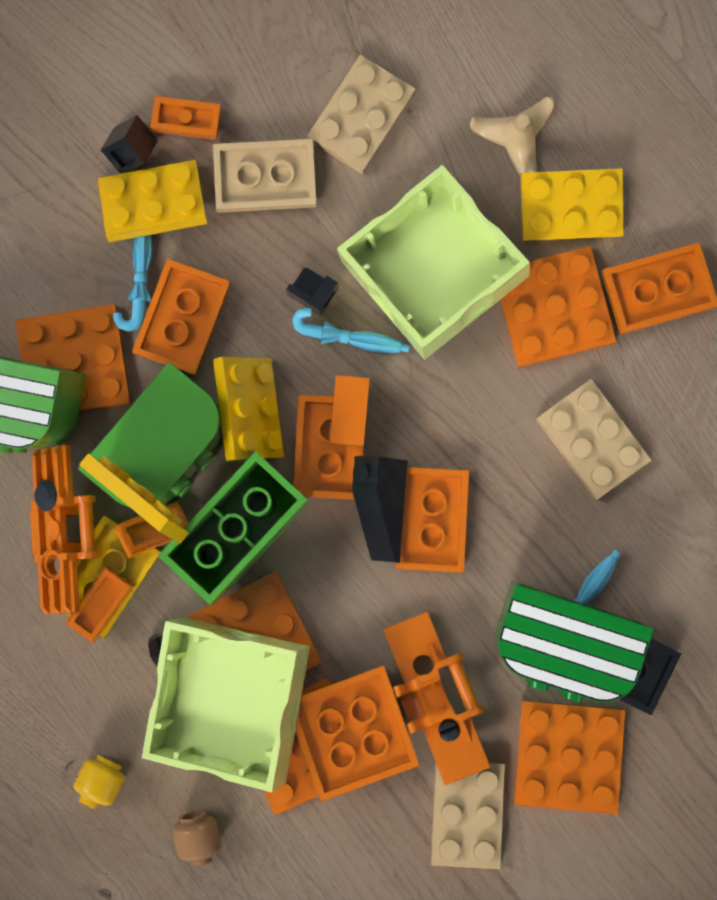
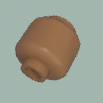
(196, 837)

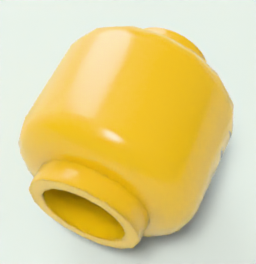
(99, 782)

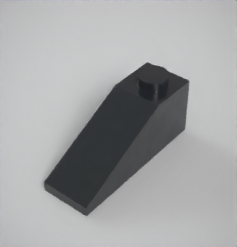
(380, 500)

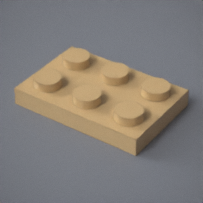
(361, 114)
(264, 175)
(593, 439)
(468, 820)

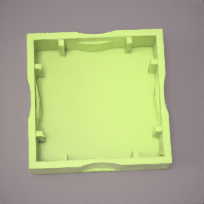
(434, 262)
(226, 703)

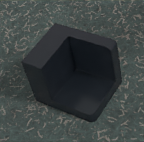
(129, 145)
(313, 290)

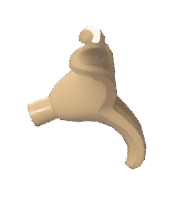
(517, 133)

